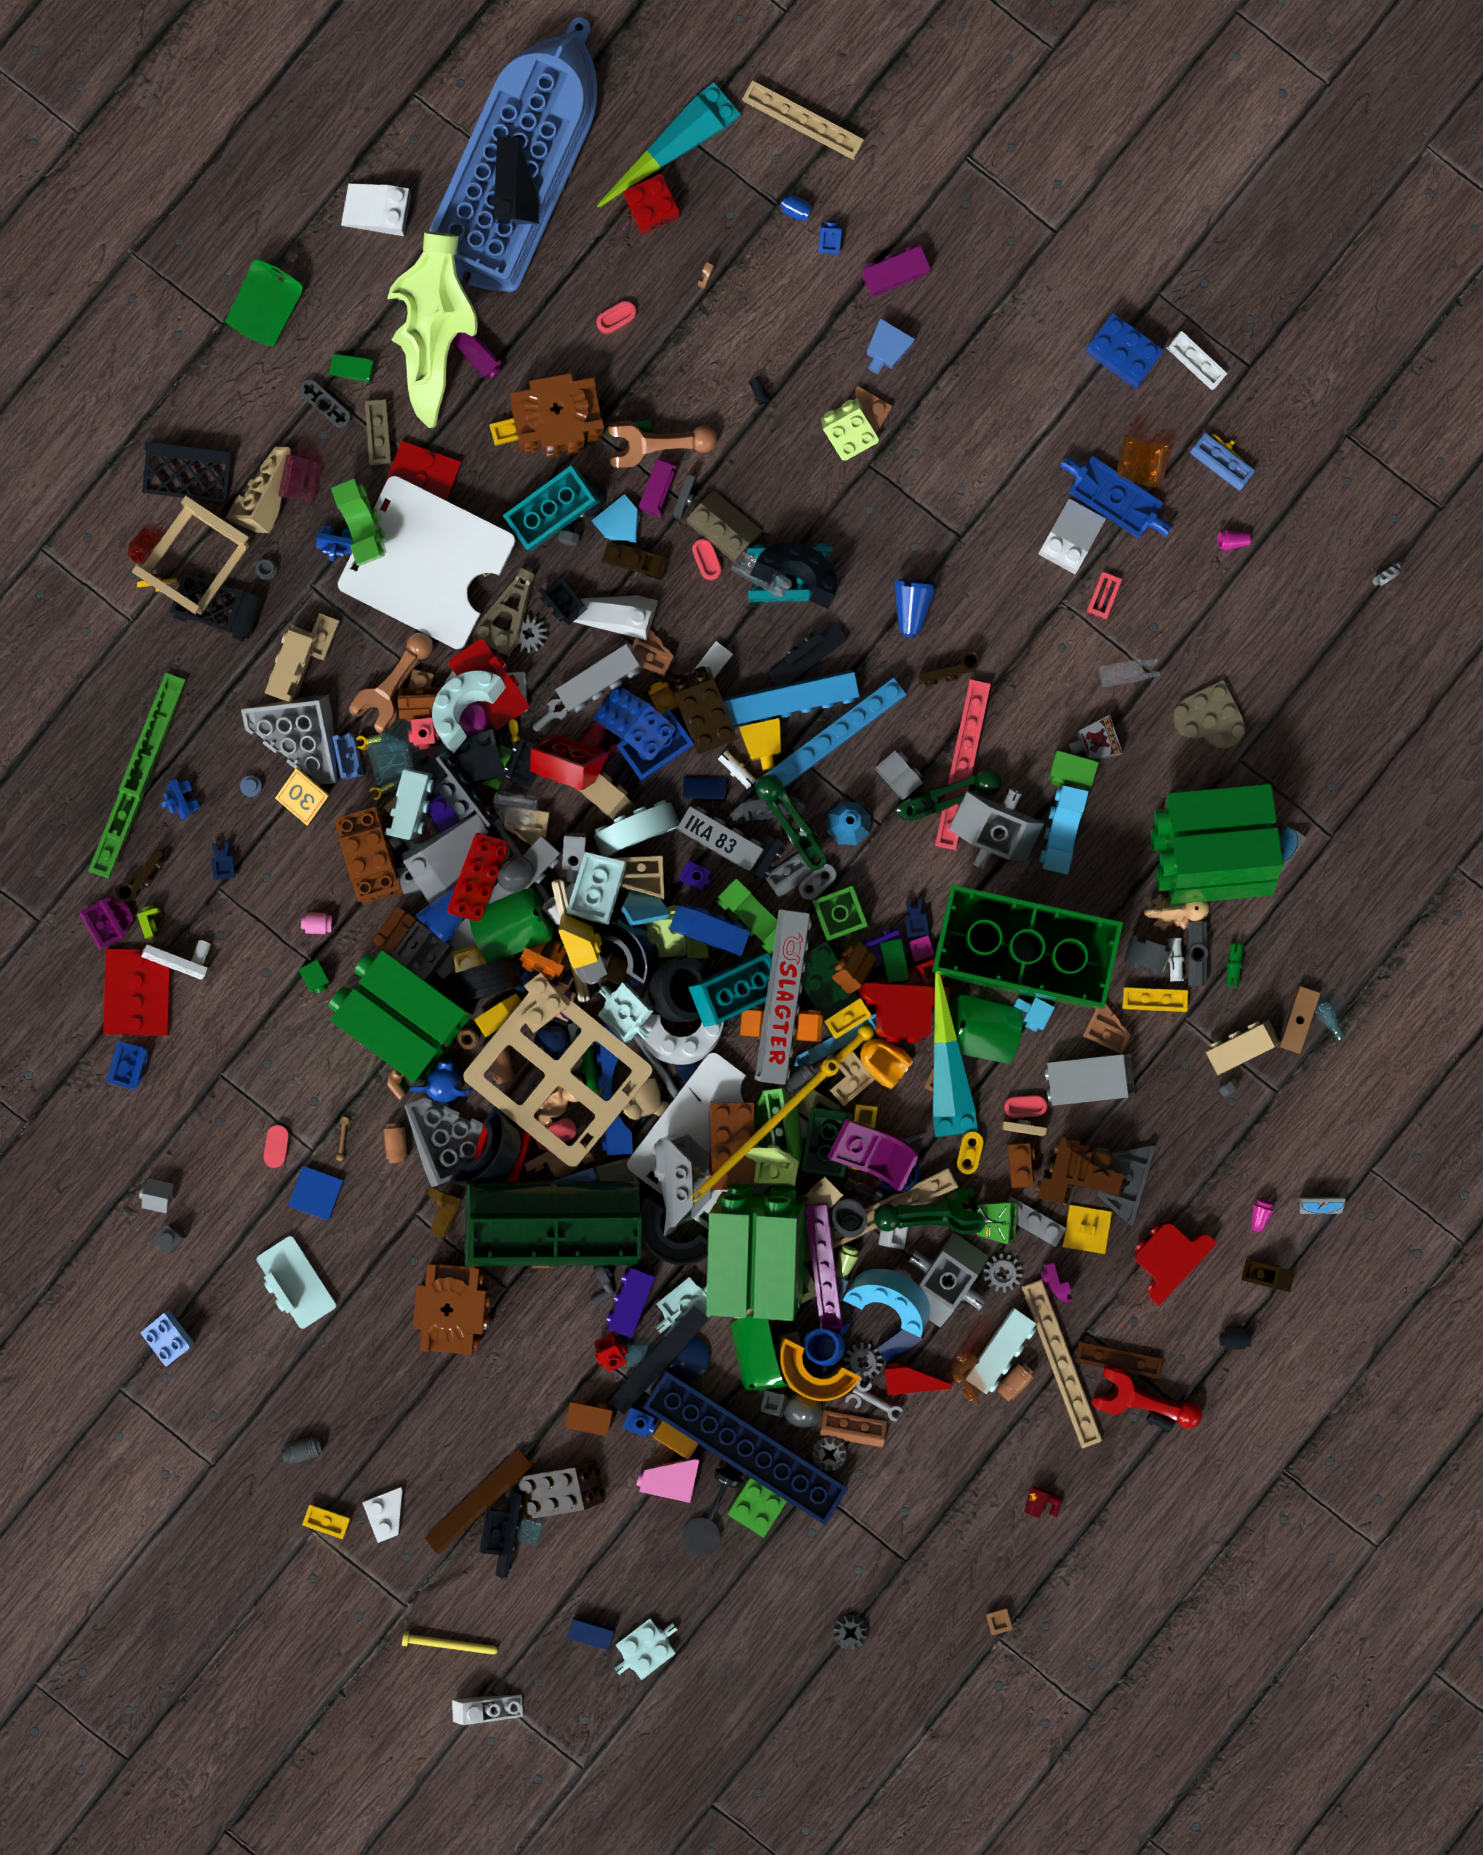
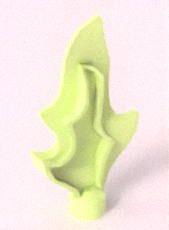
(435, 316)

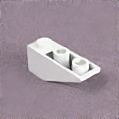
(486, 1709)

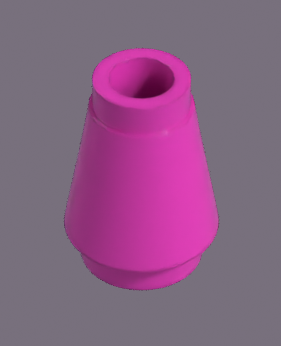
(1232, 539)
(1261, 1214)

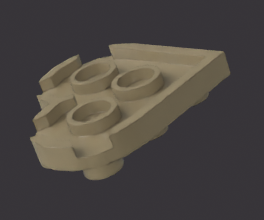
(1210, 716)

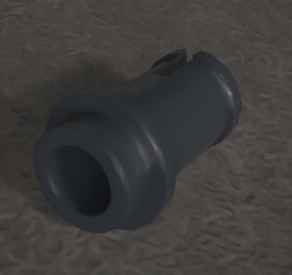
(759, 390)
(1160, 1420)

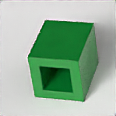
(315, 977)

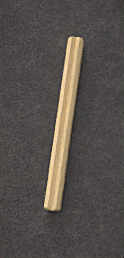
(562, 905)

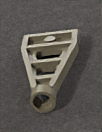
(494, 637)

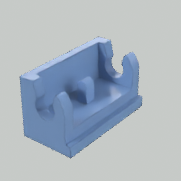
(348, 756)

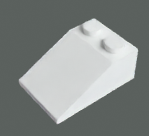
(377, 208)
(1072, 536)

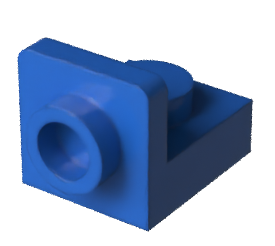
(830, 237)

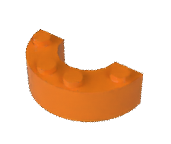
(807, 1024)

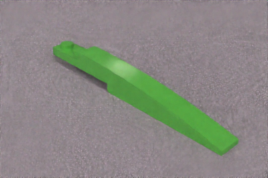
(137, 776)

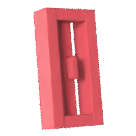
(1110, 578)

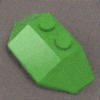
(787, 1132)

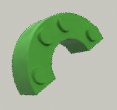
(361, 520)
(750, 912)

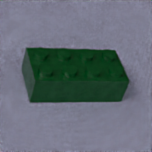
(819, 986)

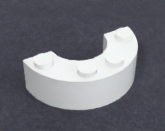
(680, 1049)

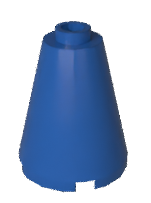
(912, 604)
(437, 918)

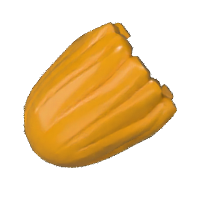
(885, 1061)

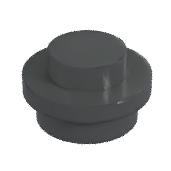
(266, 569)

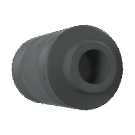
(799, 1079)
(301, 1450)

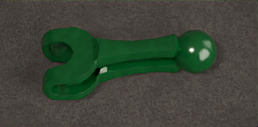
(986, 782)
(769, 788)
(946, 1212)

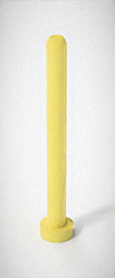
(445, 1643)

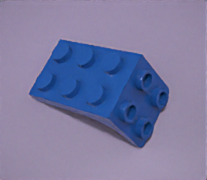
(634, 722)

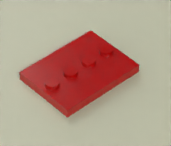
(425, 470)
(135, 994)

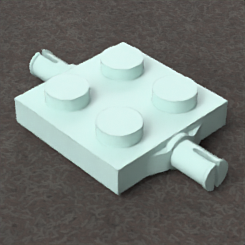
(625, 1012)
(679, 1300)
(645, 1649)

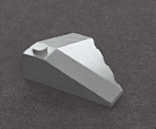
(300, 732)
(440, 859)
(442, 1139)

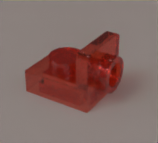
(142, 546)

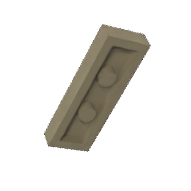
(378, 432)

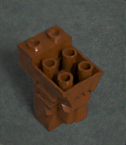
(1081, 1167)

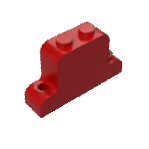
(901, 1010)
(1170, 1258)

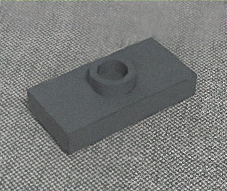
(685, 497)

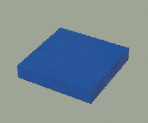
(315, 1193)

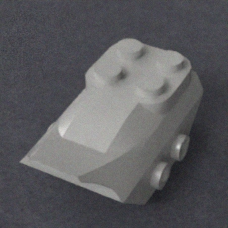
(675, 1171)

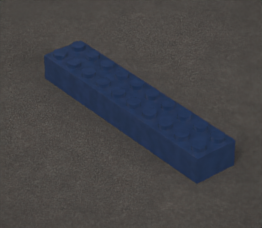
(745, 1447)

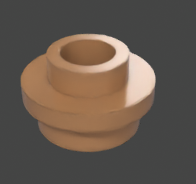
(460, 1038)

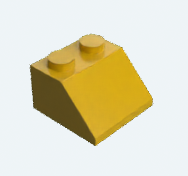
(579, 941)

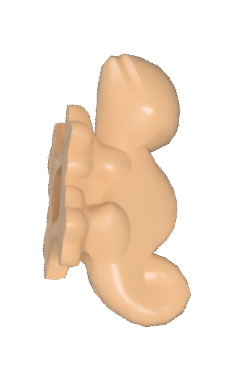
(1175, 914)
(555, 1105)

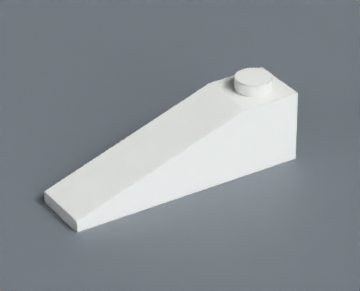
(620, 614)

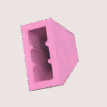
(670, 1480)

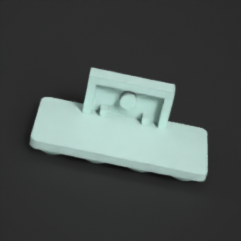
(295, 1283)

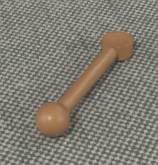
(340, 1156)

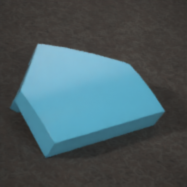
(619, 521)
(643, 908)

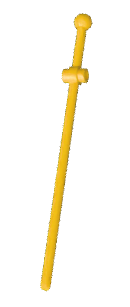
(865, 1033)

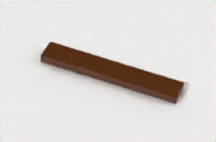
(478, 1501)

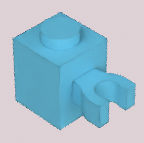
(1036, 1014)

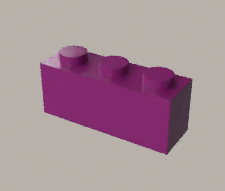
(895, 271)

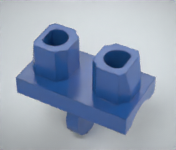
(333, 544)
(177, 789)

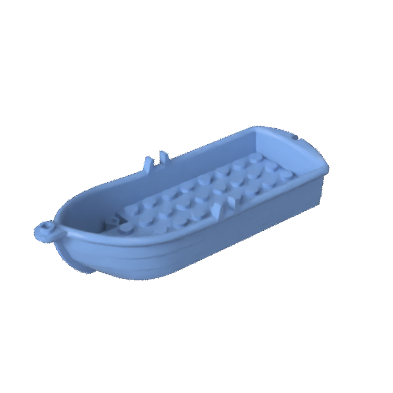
(548, 104)

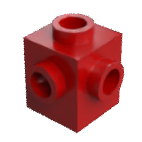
(610, 1352)

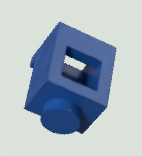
(636, 1414)

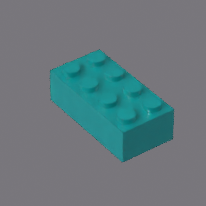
(551, 508)
(732, 990)

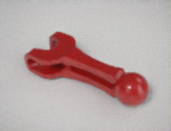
(1187, 1413)

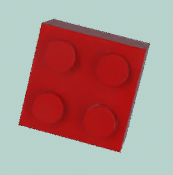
(651, 204)

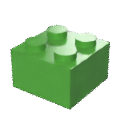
(1071, 771)
(839, 913)
(756, 1507)

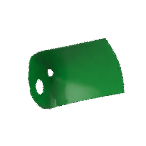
(264, 303)
(511, 926)
(990, 1028)
(756, 1354)

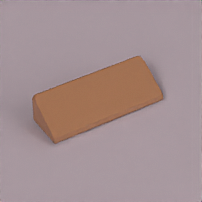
(853, 1428)

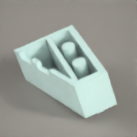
(411, 804)

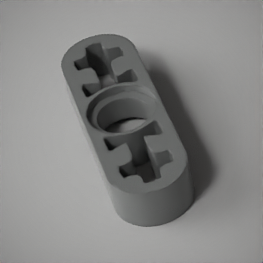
(340, 410)

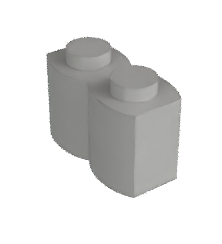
(899, 775)

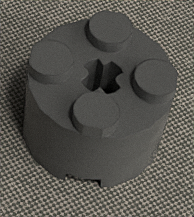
(1147, 954)

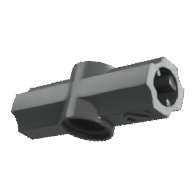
(1197, 939)

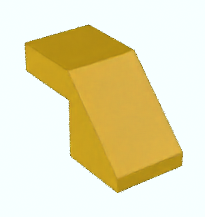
(495, 1017)

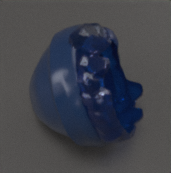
(553, 1040)

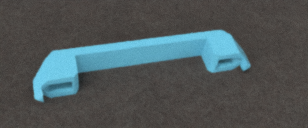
(831, 1045)

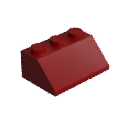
(567, 761)

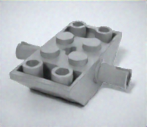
(980, 817)
(963, 1264)

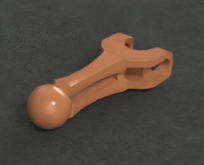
(640, 443)
(418, 647)

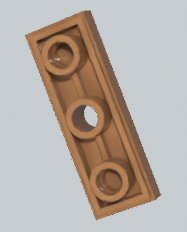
(1295, 1033)

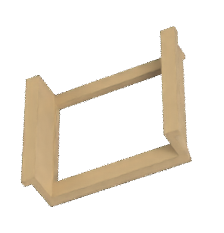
(193, 508)

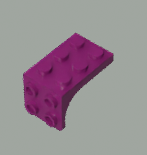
(874, 1153)

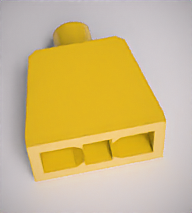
(762, 741)

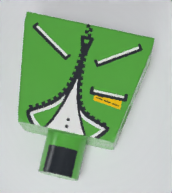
(999, 1221)

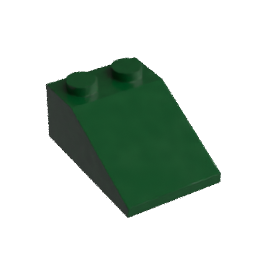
(820, 1137)

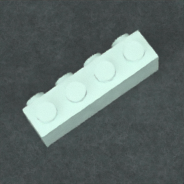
(1000, 1350)

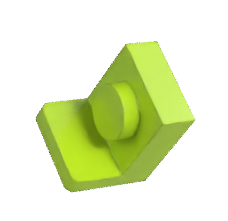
(148, 925)

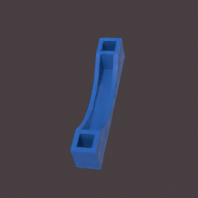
(618, 1135)

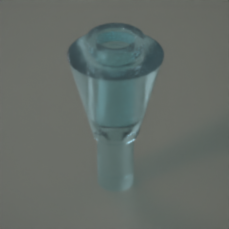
(1326, 1014)

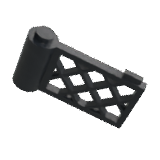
(243, 611)

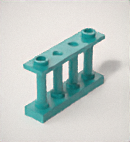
(800, 593)

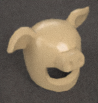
(645, 1101)

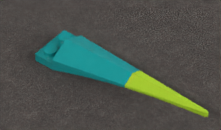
(698, 122)
(952, 1100)

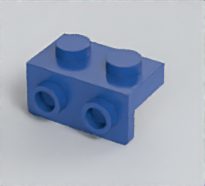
(127, 1065)

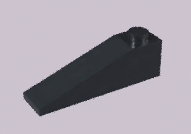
(514, 190)

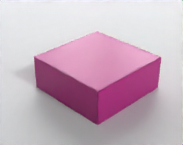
(921, 948)

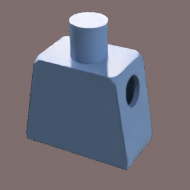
(887, 346)

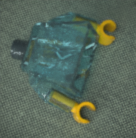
(388, 760)

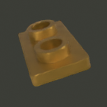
(446, 1212)

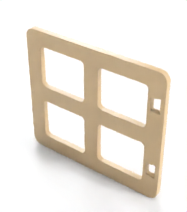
(557, 1074)

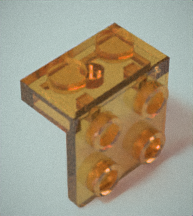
(1143, 462)
(965, 1362)

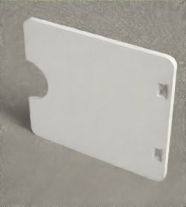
(428, 563)
(712, 1082)

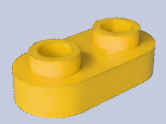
(968, 1152)

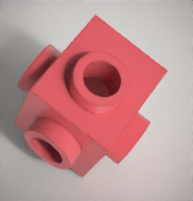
(420, 726)

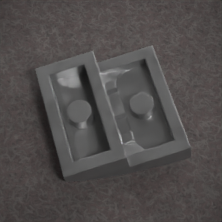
(422, 951)

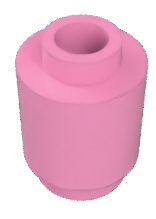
(316, 923)

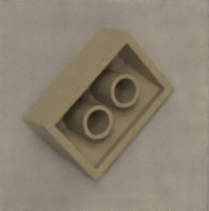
(723, 526)

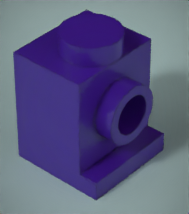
(687, 876)

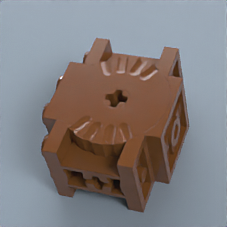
(576, 419)
(368, 855)
(458, 1329)

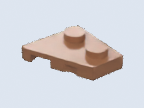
(873, 408)
(653, 654)
(1107, 1030)

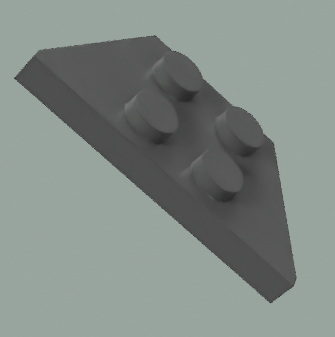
(756, 810)
(1136, 1165)

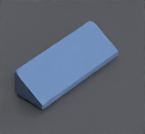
(1222, 461)

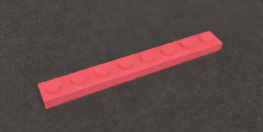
(963, 756)

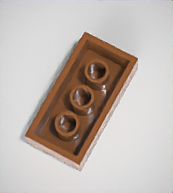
(730, 1128)

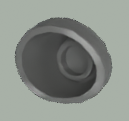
(515, 874)
(849, 1218)
(802, 1411)

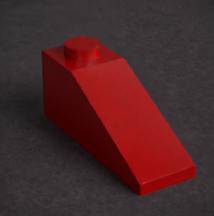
(908, 1380)

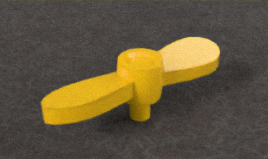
(1227, 445)
(166, 581)
(513, 726)

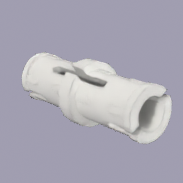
(737, 769)
(1176, 959)

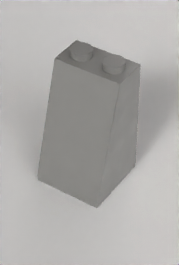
(1090, 1079)

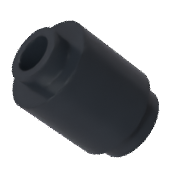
(1235, 1338)

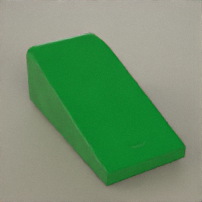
(352, 368)
(894, 962)

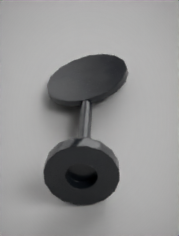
(701, 1534)

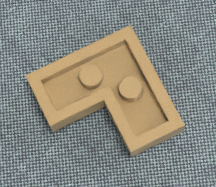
(325, 630)
(548, 1003)
(856, 1079)

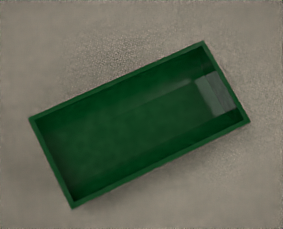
(553, 1223)

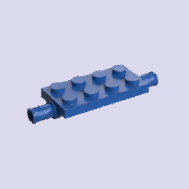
(1115, 497)

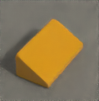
(675, 1440)

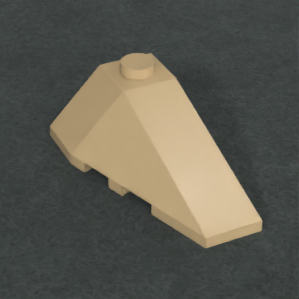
(261, 502)

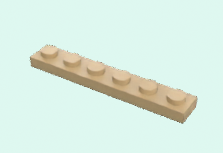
(803, 120)

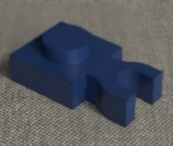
(223, 865)
(916, 923)

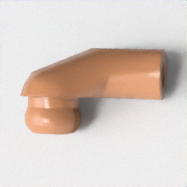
(394, 1083)

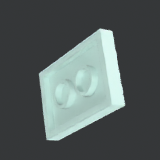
(596, 888)

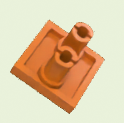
(550, 968)

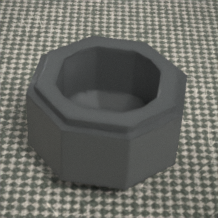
(568, 538)
(1228, 1087)

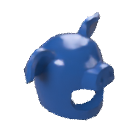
(443, 1082)
(825, 1347)

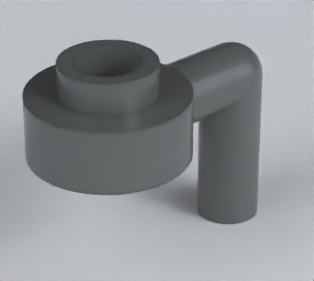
(603, 1274)

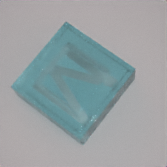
(529, 1532)

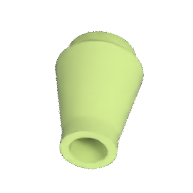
(846, 1259)

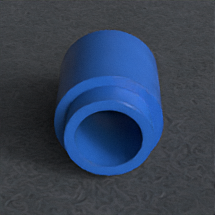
(796, 207)

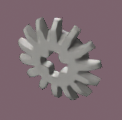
(536, 630)
(1010, 1277)
(872, 1360)

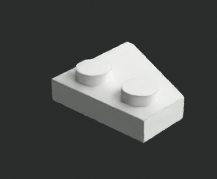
(385, 1514)

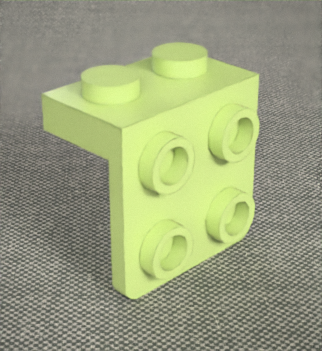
(849, 429)
(668, 942)
(773, 1166)

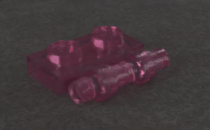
(294, 477)

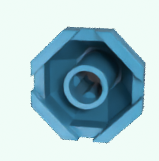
(848, 833)

